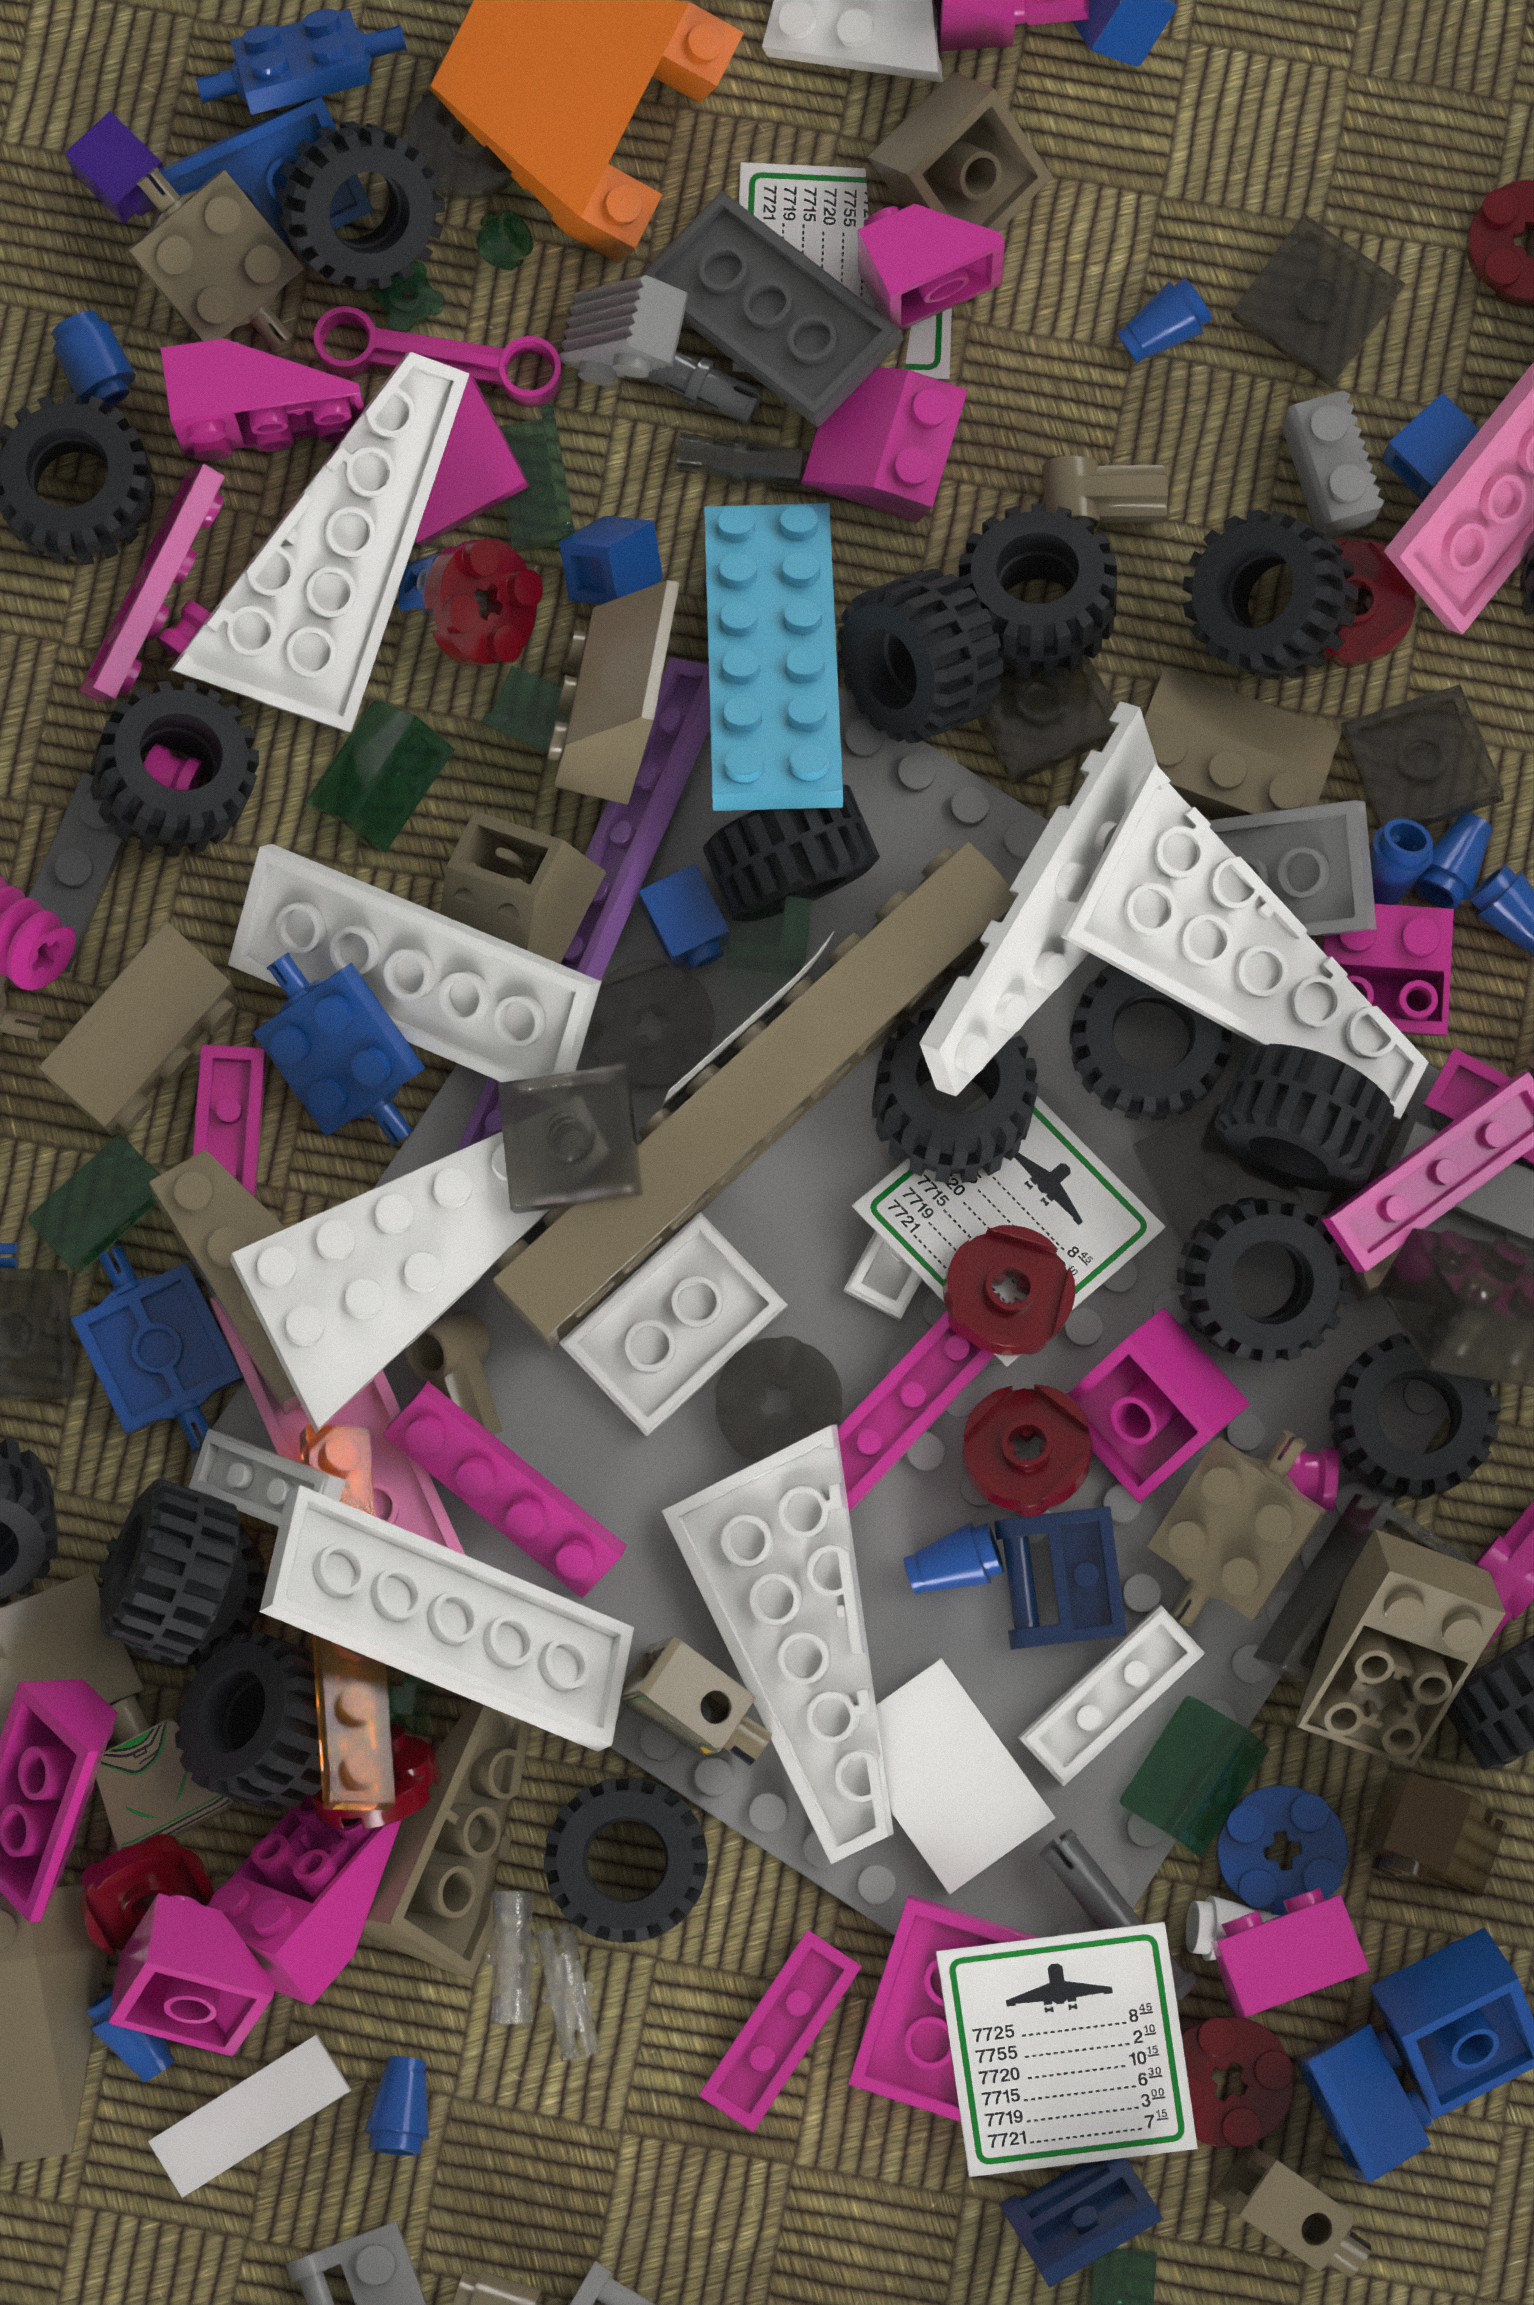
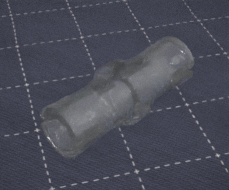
(512, 1957)
(567, 1992)

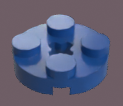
(1251, 1828)

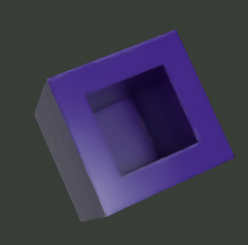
(111, 163)

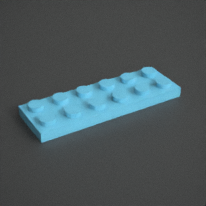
(772, 658)

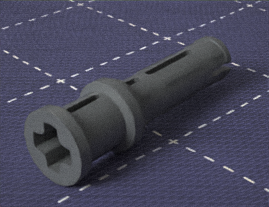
(1100, 1897)

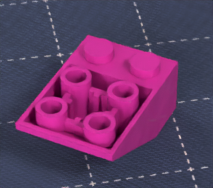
(242, 397)
(306, 1897)

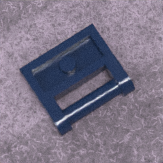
(1082, 1572)
(1081, 2216)

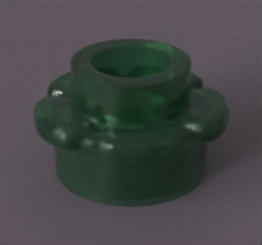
(504, 239)

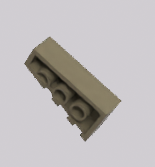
(211, 1221)

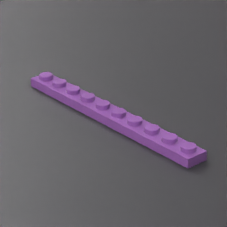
(628, 841)

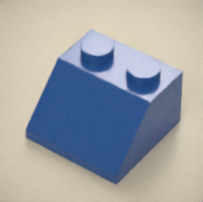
(1458, 2022)
(1365, 2102)

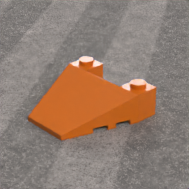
(558, 87)

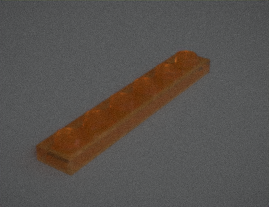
(348, 1684)

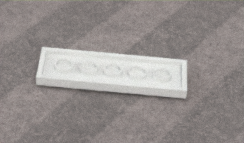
(431, 974)
(447, 1618)

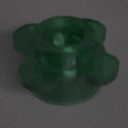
(413, 313)

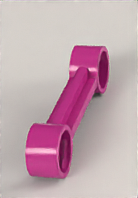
(483, 362)

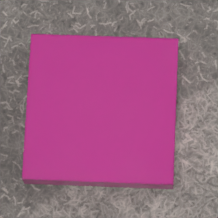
(474, 470)

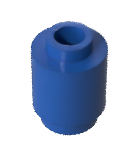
(92, 358)

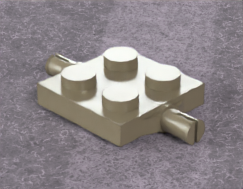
(214, 258)
(1237, 1528)

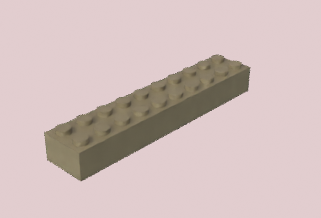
(760, 1092)

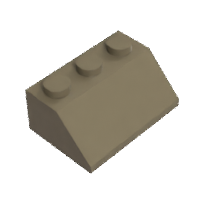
(613, 693)
(1234, 751)
(140, 1031)

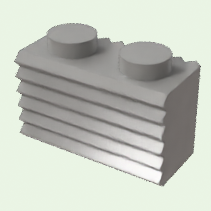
(623, 329)
(1332, 465)

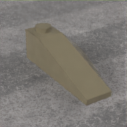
(447, 1854)
(45, 2037)

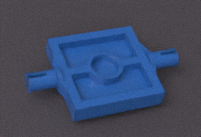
(300, 61)
(339, 1049)
(156, 1348)

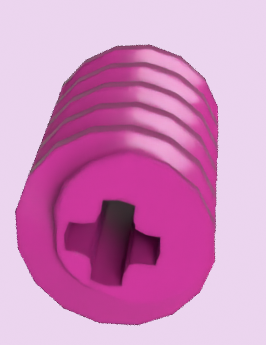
(31, 940)

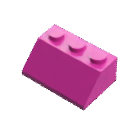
(46, 1777)

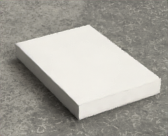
(673, 1324)
(953, 1778)

